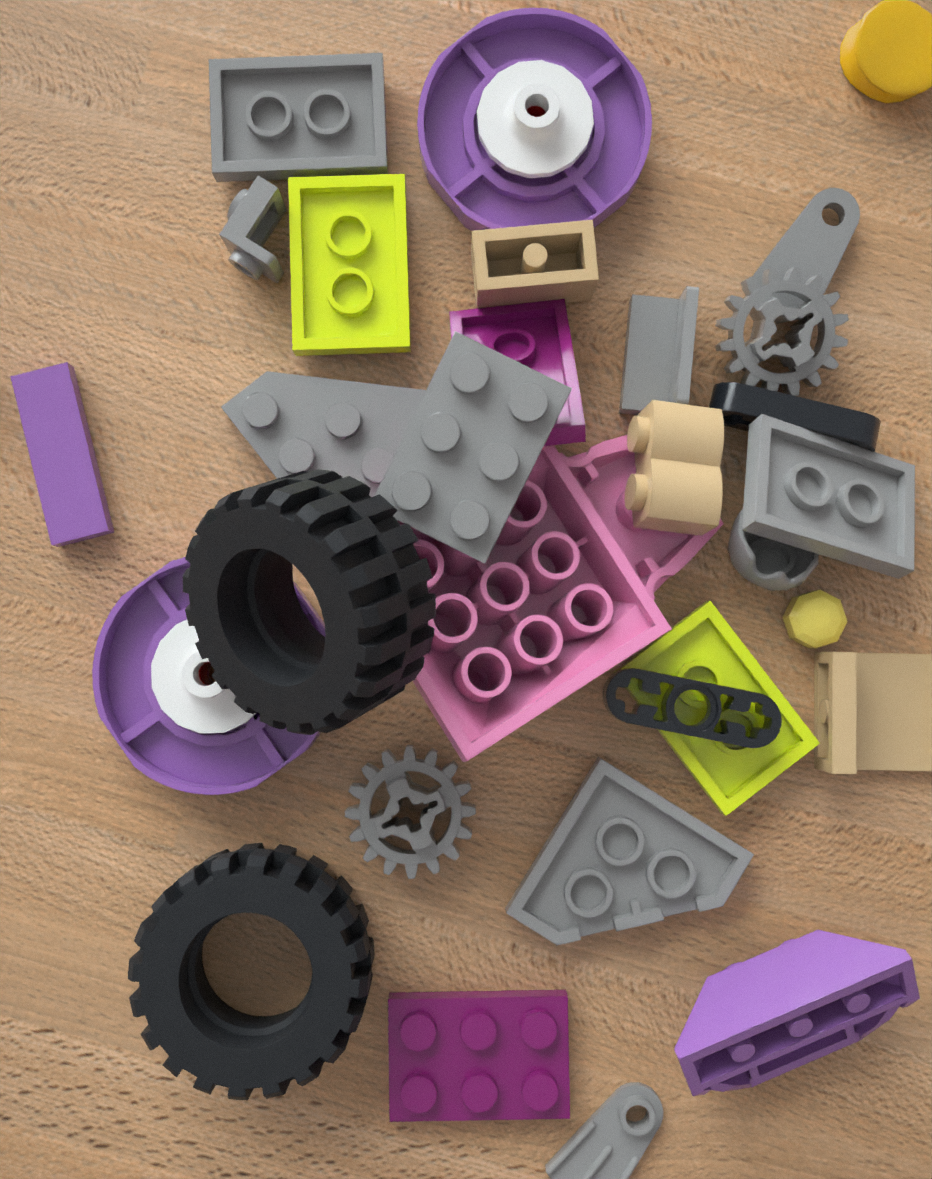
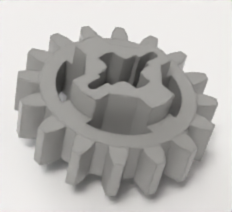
(765, 309)
(420, 835)

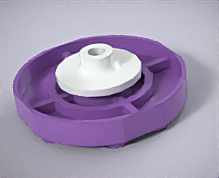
(533, 122)
(166, 707)

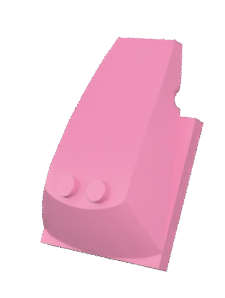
(551, 604)

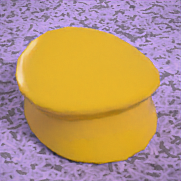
(890, 51)

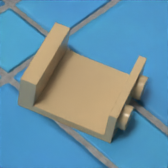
(872, 712)

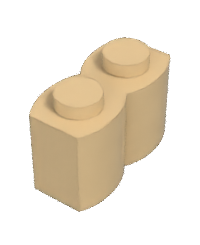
(676, 468)

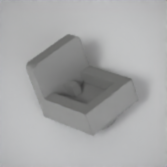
(250, 223)

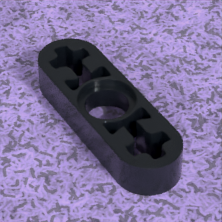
(745, 403)
(730, 731)

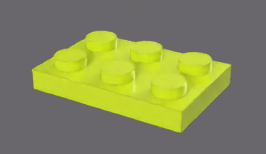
(349, 264)
(710, 652)

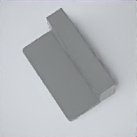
(658, 350)

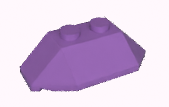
(791, 1009)

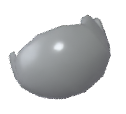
(768, 562)

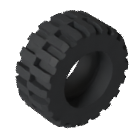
(362, 576)
(208, 1034)

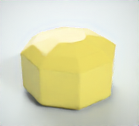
(815, 619)

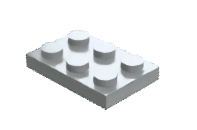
(297, 116)
(471, 446)
(829, 497)

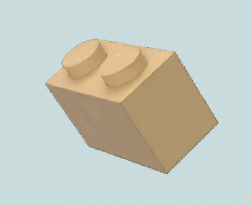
(534, 263)

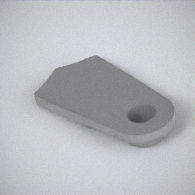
(814, 243)
(609, 1142)

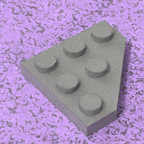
(324, 424)
(623, 862)

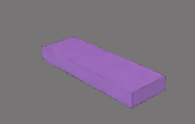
(62, 454)

